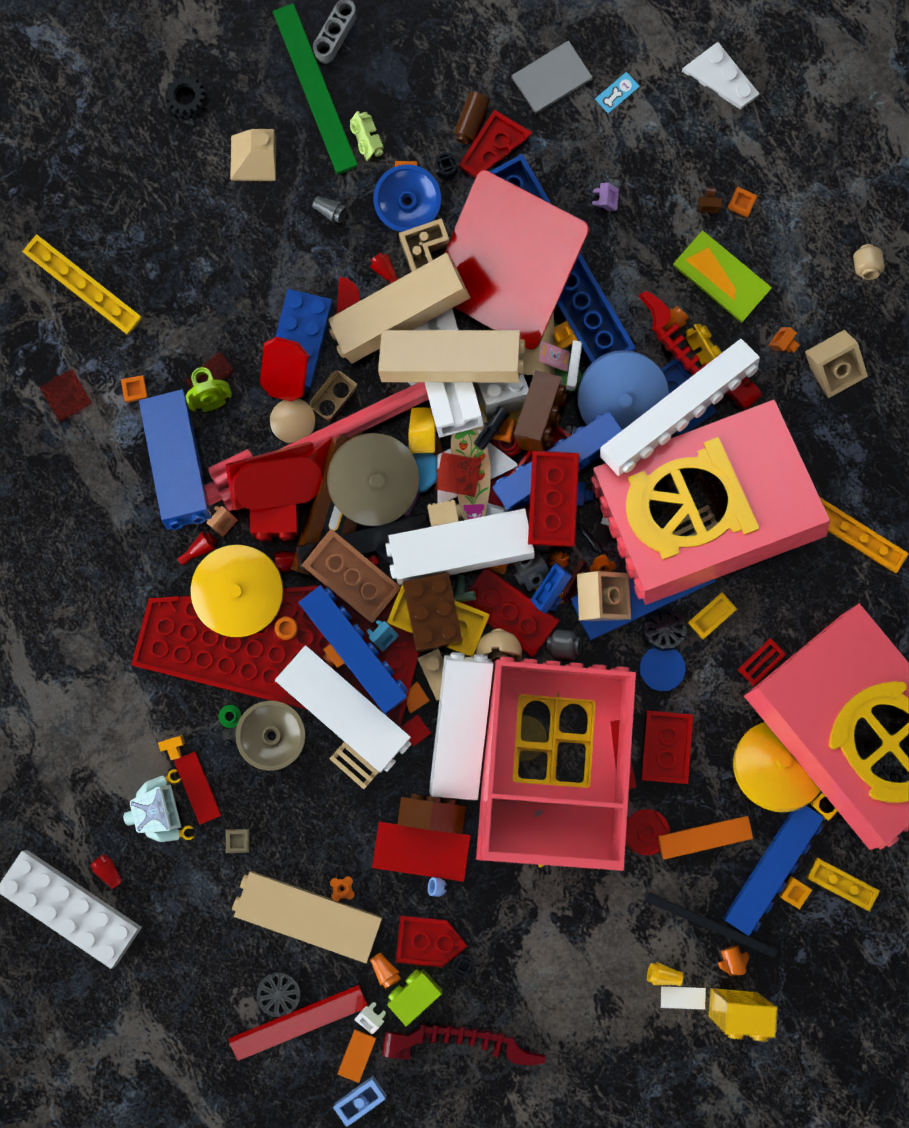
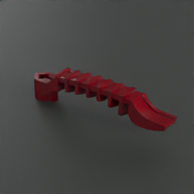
(399, 1045)

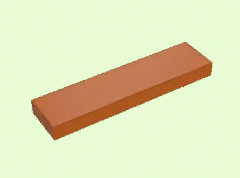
(705, 837)

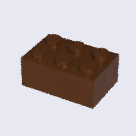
(541, 412)
(432, 612)

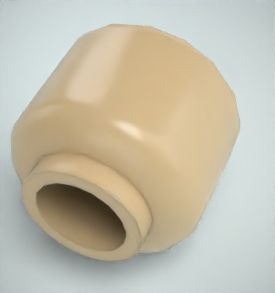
(868, 262)

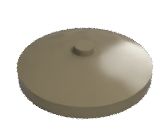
(373, 479)

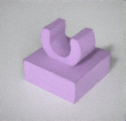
(607, 197)

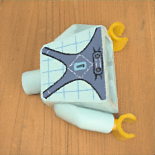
(156, 810)

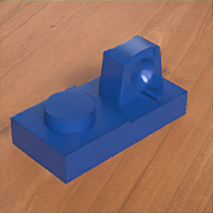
(547, 594)

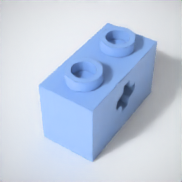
(360, 1101)

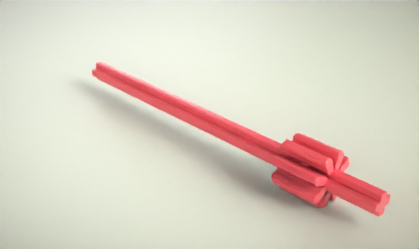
(348, 426)

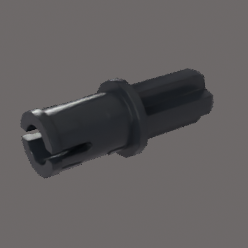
(491, 428)

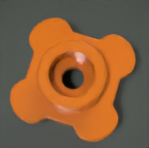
(558, 557)
(601, 561)
(347, 884)

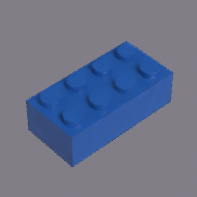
(306, 322)

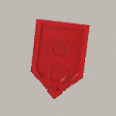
(427, 942)

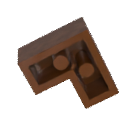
(431, 814)

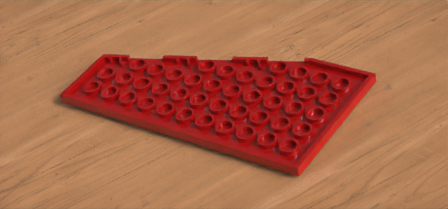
(182, 646)

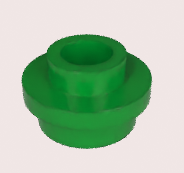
(222, 716)

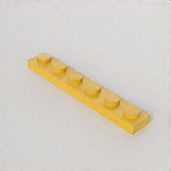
(82, 284)

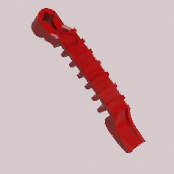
(743, 395)

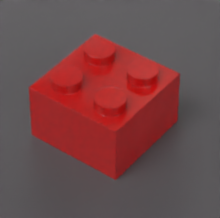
(275, 522)

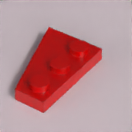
(493, 144)

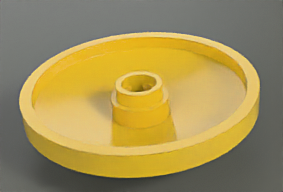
(237, 590)
(771, 773)

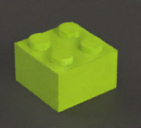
(414, 996)

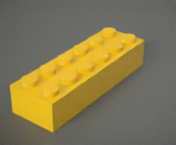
(743, 1014)

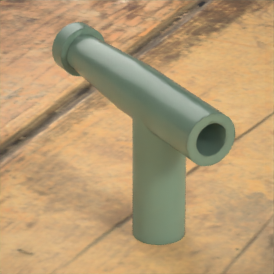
(460, 594)

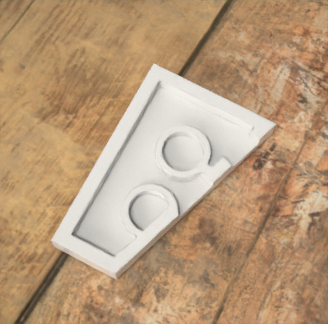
(721, 74)

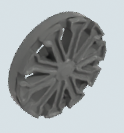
(278, 994)

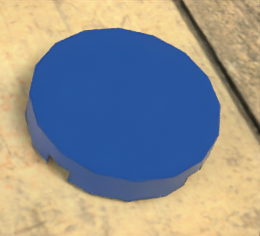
(662, 669)

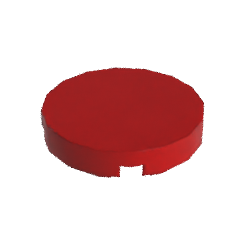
(643, 830)

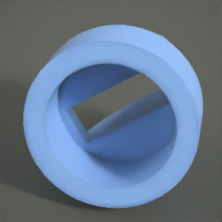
(436, 887)

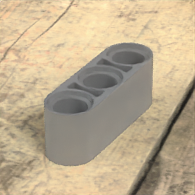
(332, 41)

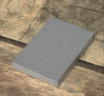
(552, 77)

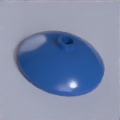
(404, 183)

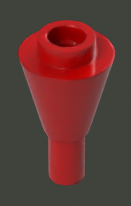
(384, 267)
(203, 544)

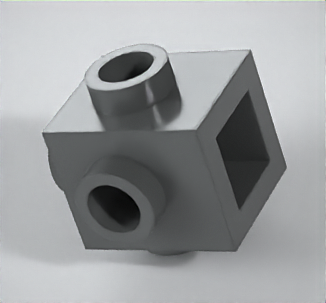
(531, 571)

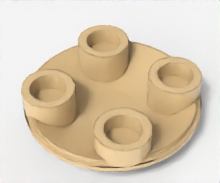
(292, 420)

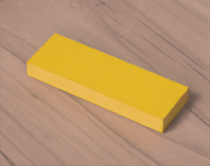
(843, 884)

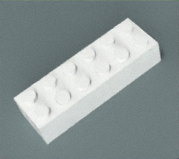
(68, 909)

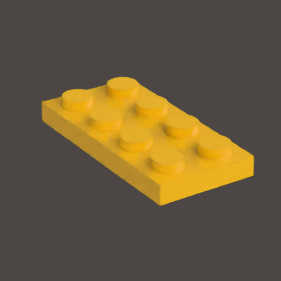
(470, 620)

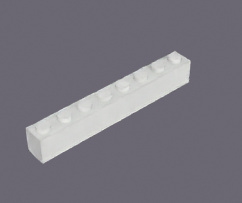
(679, 408)

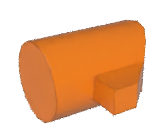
(734, 961)

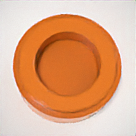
(286, 628)

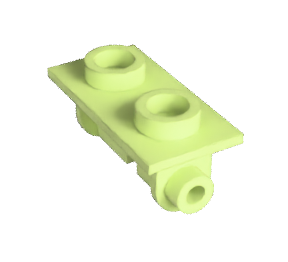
(362, 126)

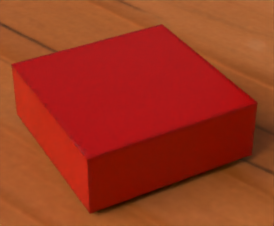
(416, 730)

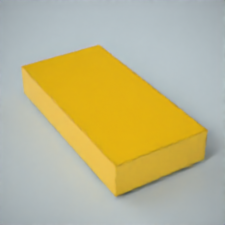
(712, 616)

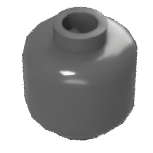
(564, 645)

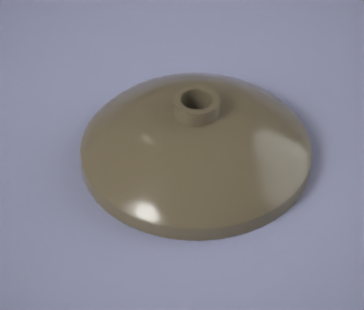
(253, 735)

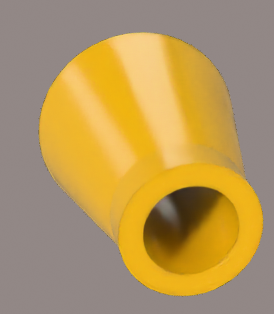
(663, 975)

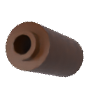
(471, 117)

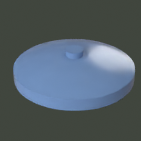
(620, 384)

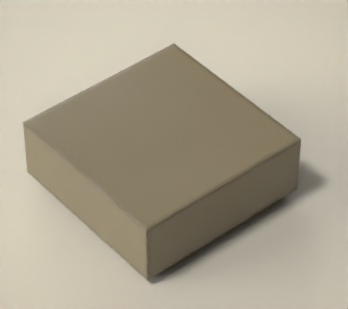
(237, 840)

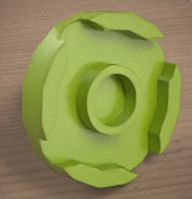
(208, 394)

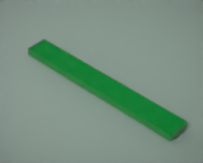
(315, 89)

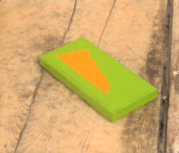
(722, 276)

